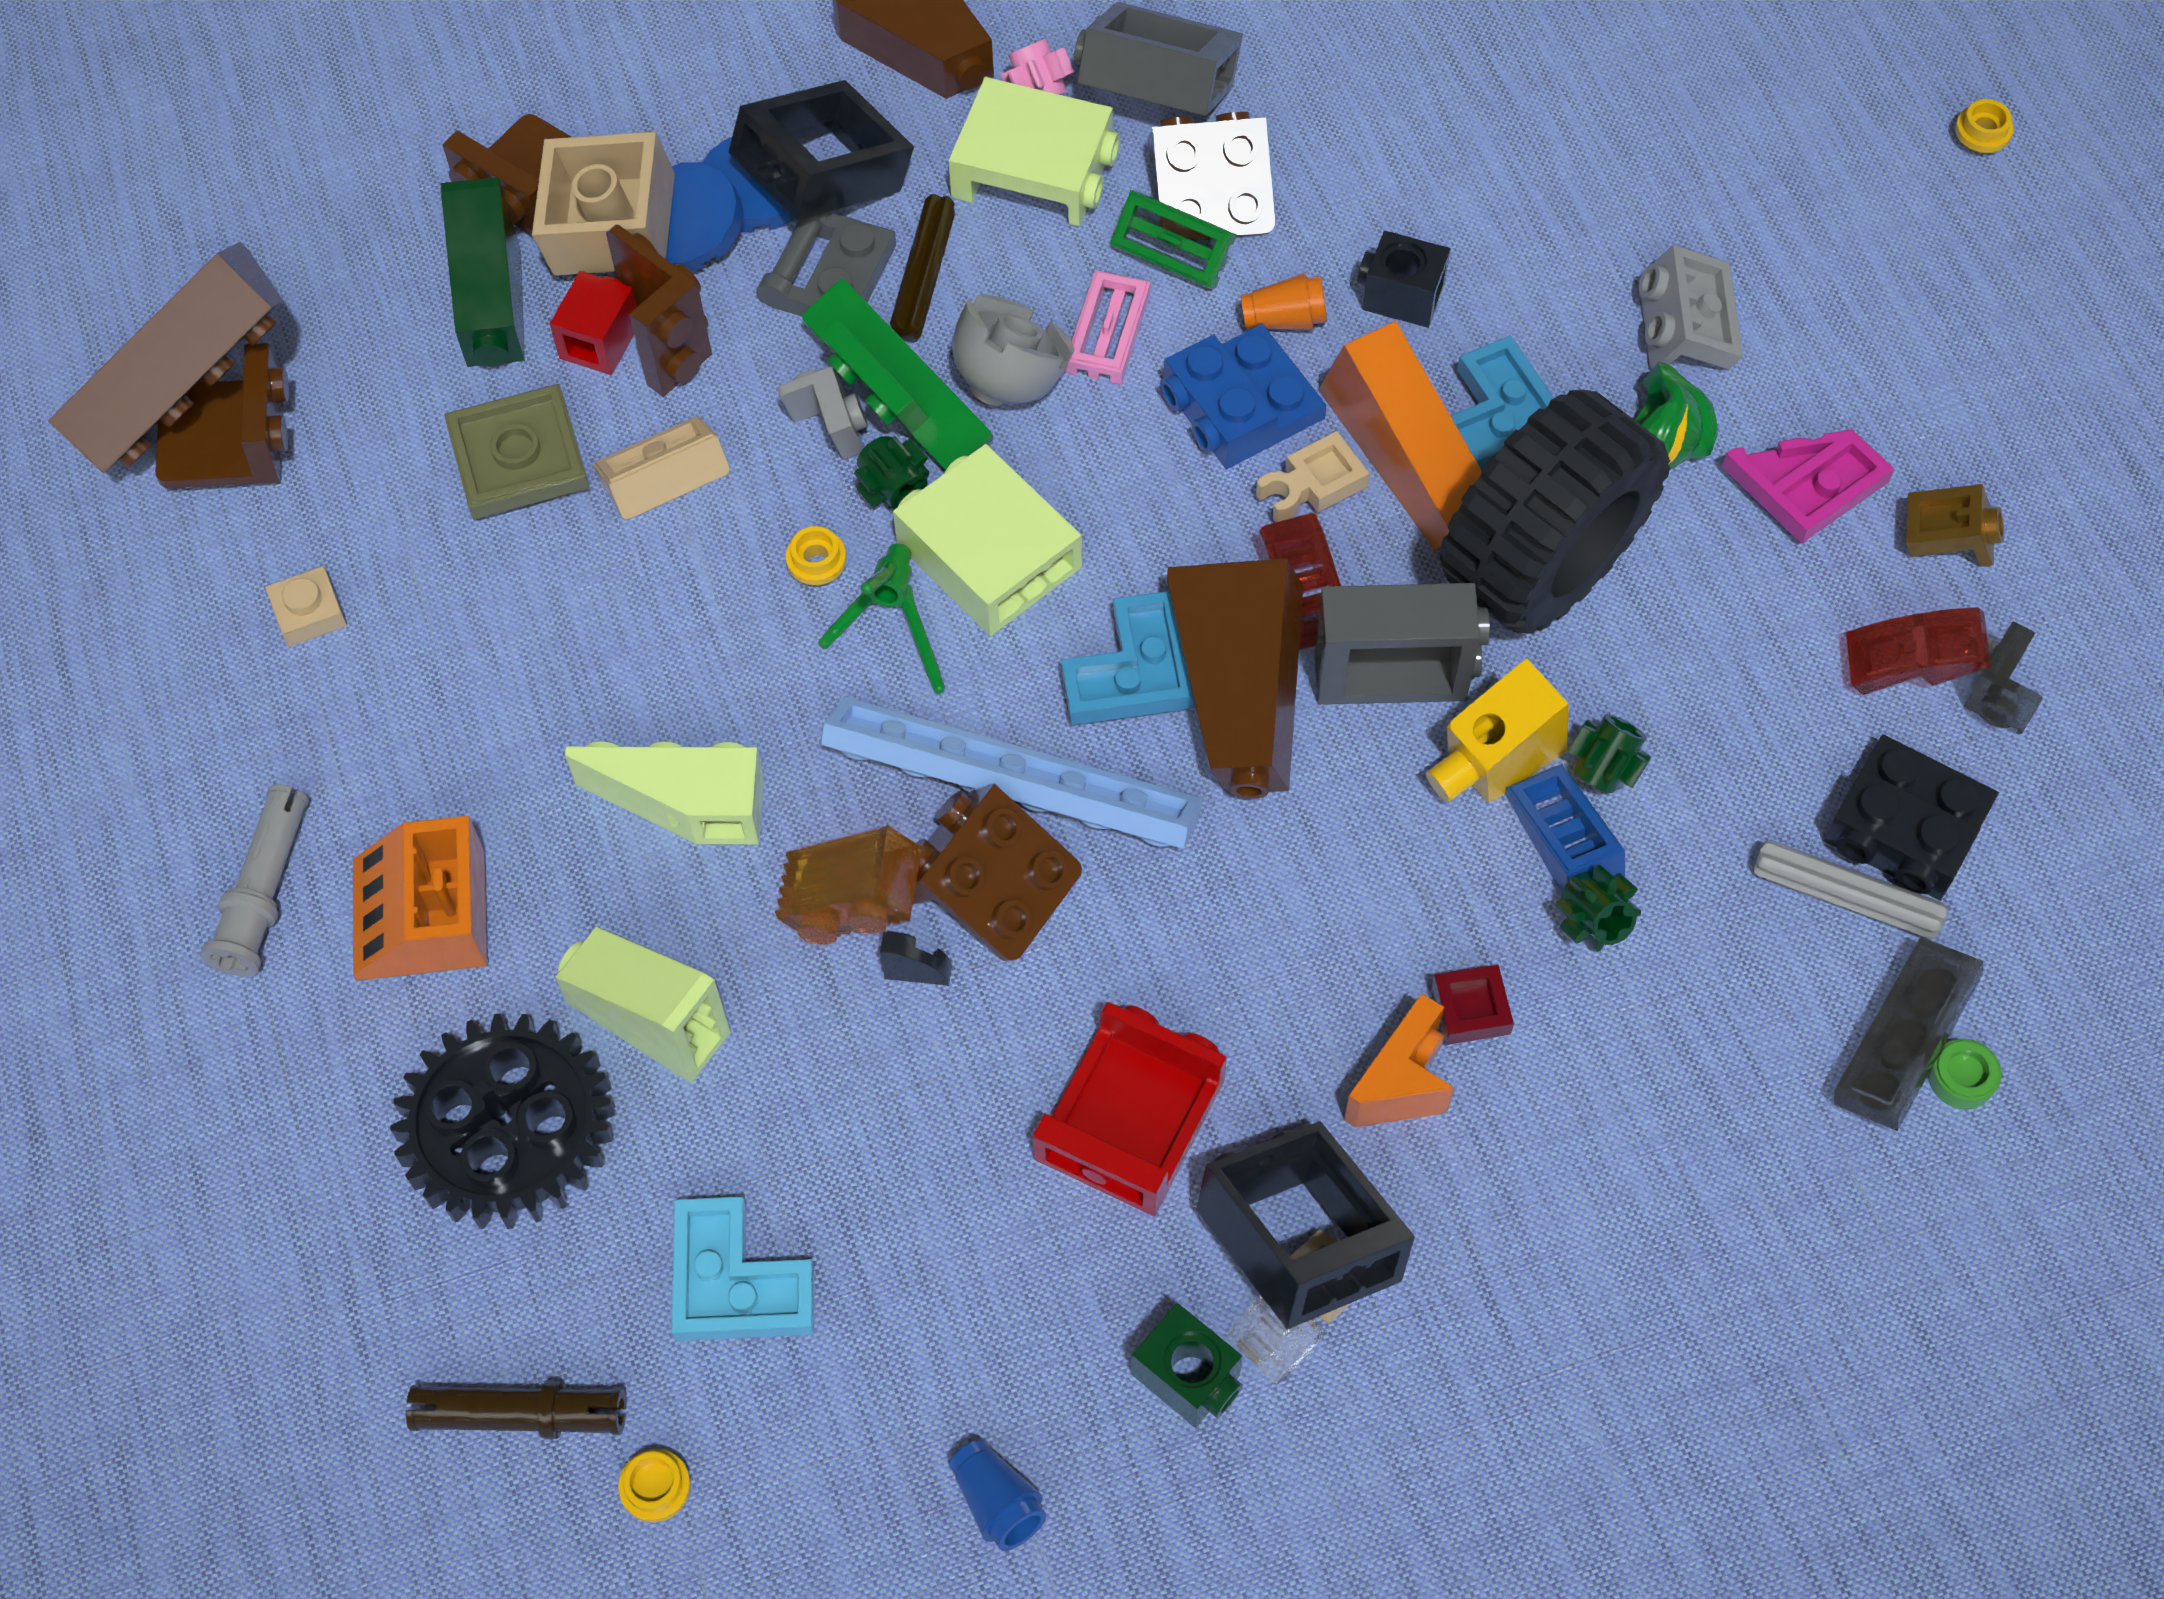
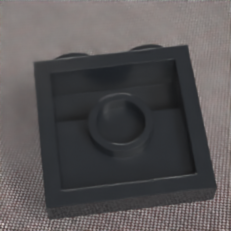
(1910, 818)

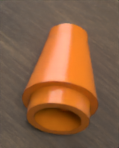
(1287, 304)

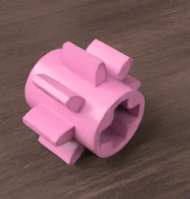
(1039, 67)

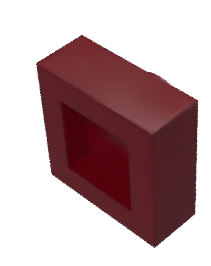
(1473, 1004)

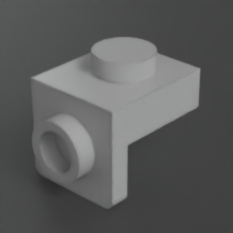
(823, 393)

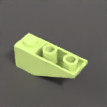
(690, 791)

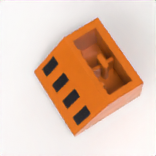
(420, 901)

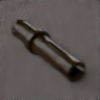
(517, 1409)

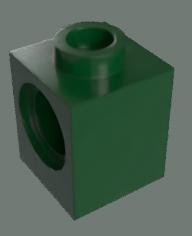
(1180, 1337)

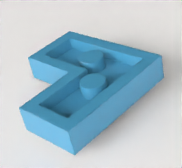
(1507, 396)
(1142, 677)

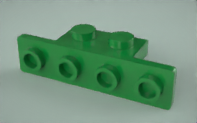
(894, 374)

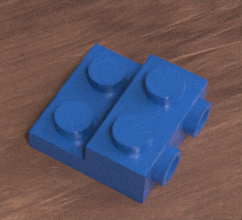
(1240, 394)

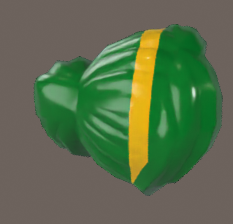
(1678, 415)

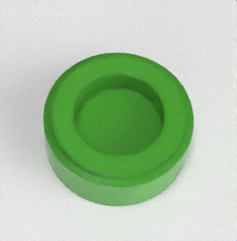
(1965, 1074)

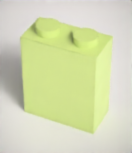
(988, 539)

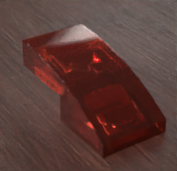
(1926, 644)

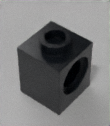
(1404, 278)

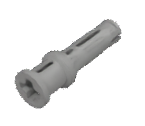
(250, 905)

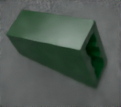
(484, 272)

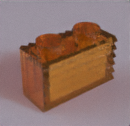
(849, 885)

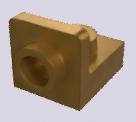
(1954, 522)

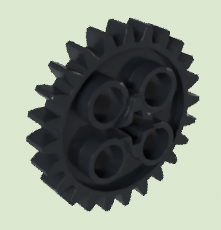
(535, 1163)

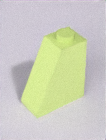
(645, 1000)

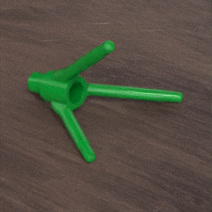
(891, 588)

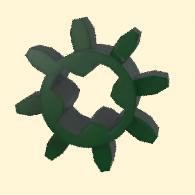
(890, 470)
(1609, 753)
(1598, 908)

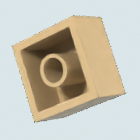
(591, 187)

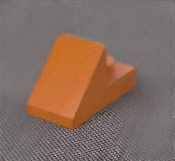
(1397, 1080)

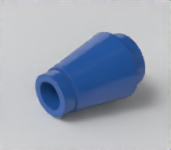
(997, 1496)

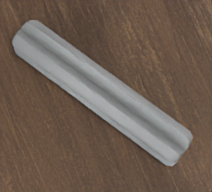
(1850, 889)

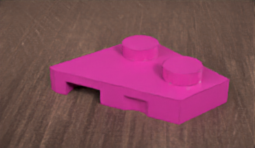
(1810, 480)

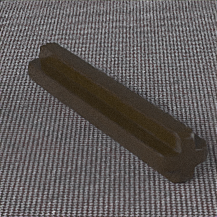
(923, 267)

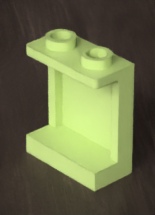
(1034, 146)

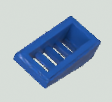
(1601, 844)

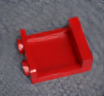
(1132, 1108)

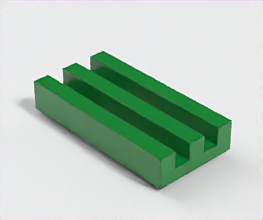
(1216, 256)

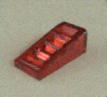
(1303, 544)

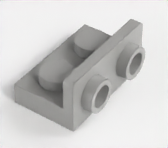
(1690, 309)

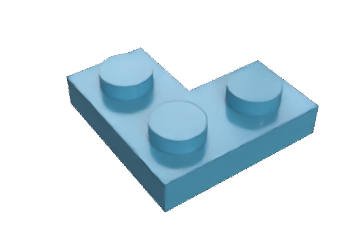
(722, 1293)

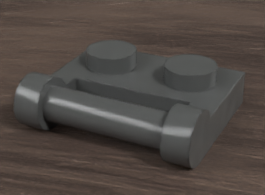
(853, 253)

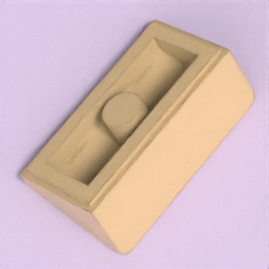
(662, 467)

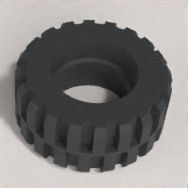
(1554, 510)

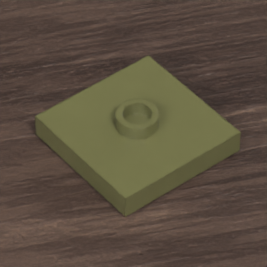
(516, 451)

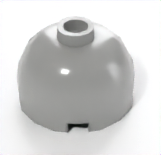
(1006, 353)

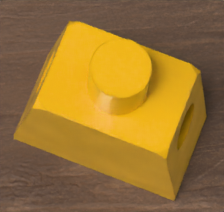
(1503, 736)

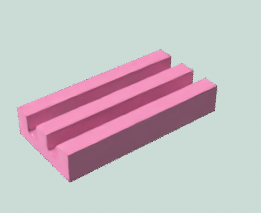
(1098, 363)

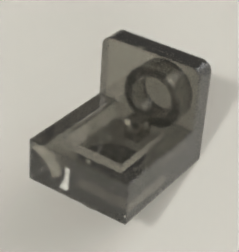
(1997, 697)

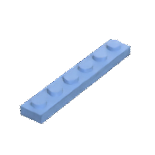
(1025, 775)

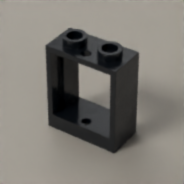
(768, 140)
(1331, 1276)

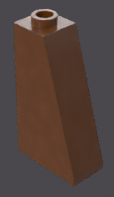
(1242, 664)

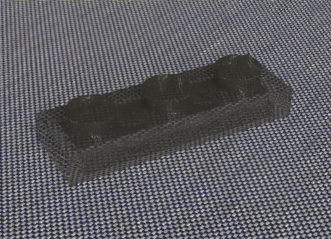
(1908, 1033)

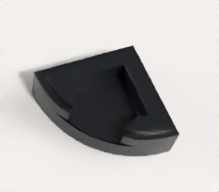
(907, 963)

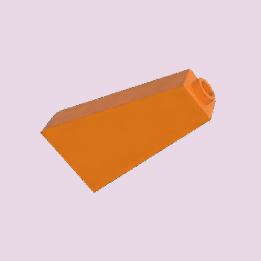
(1402, 427)

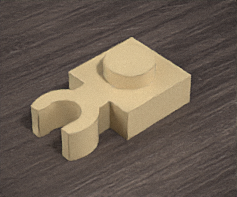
(1317, 474)

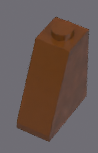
(924, 40)

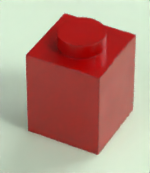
(594, 322)

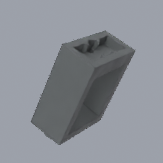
(1158, 58)
(1398, 643)

